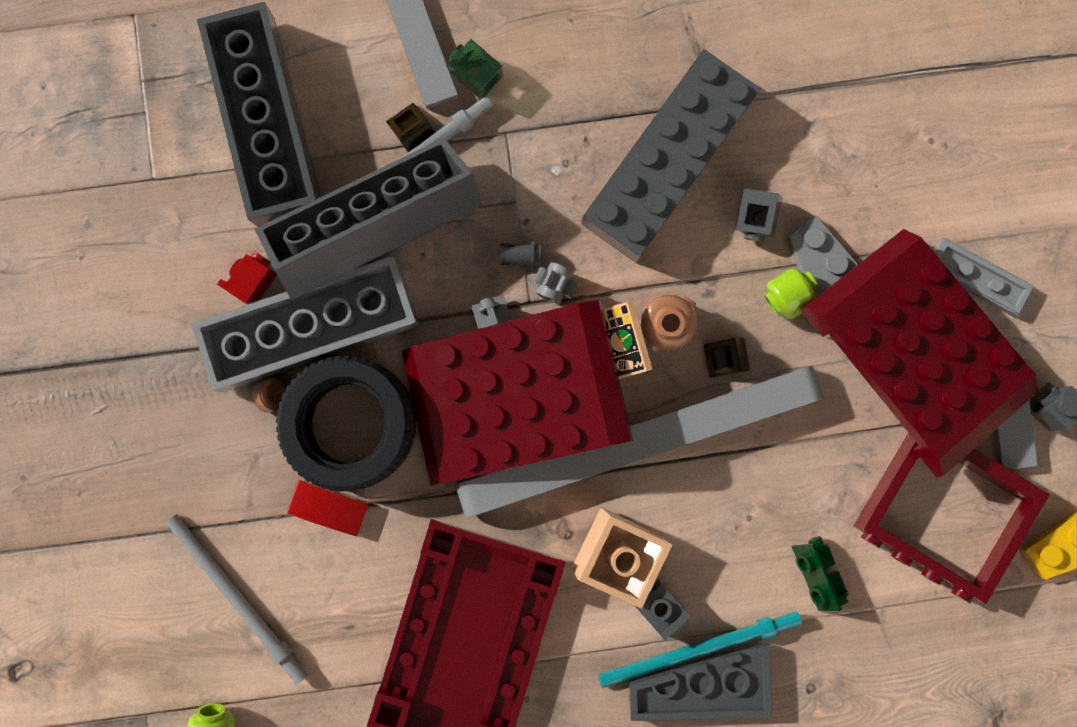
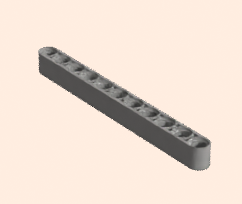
(649, 438)

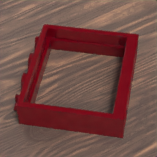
(982, 588)

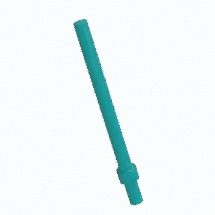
(764, 628)

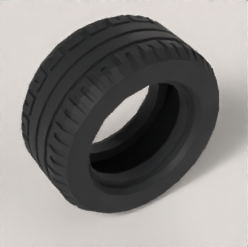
(296, 424)

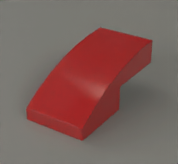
(327, 508)

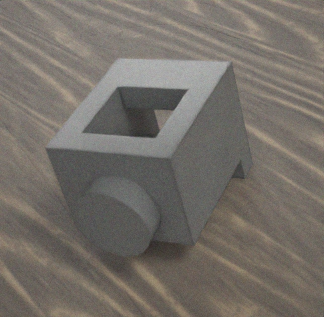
(753, 203)
(1055, 407)
(671, 619)

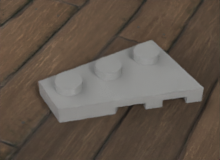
(820, 254)

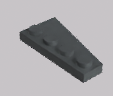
(709, 689)

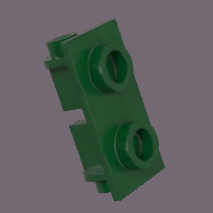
(826, 589)

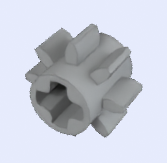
(555, 283)

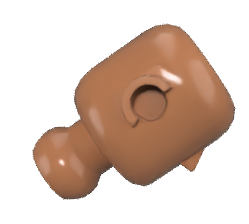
(668, 322)

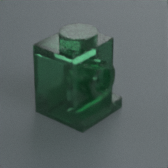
(474, 56)

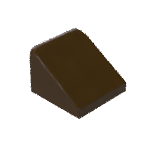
(410, 127)
(726, 357)

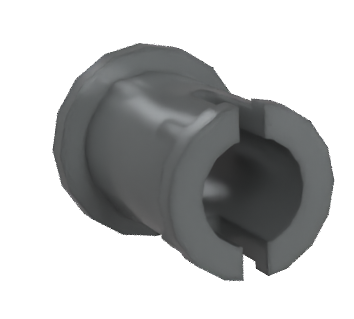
(521, 254)

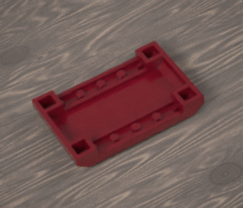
(924, 349)
(517, 393)
(467, 632)

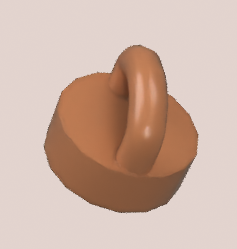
(268, 393)

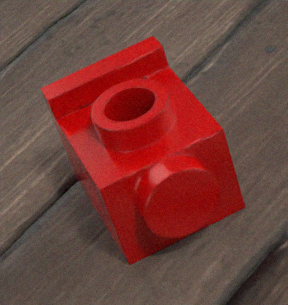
(249, 278)

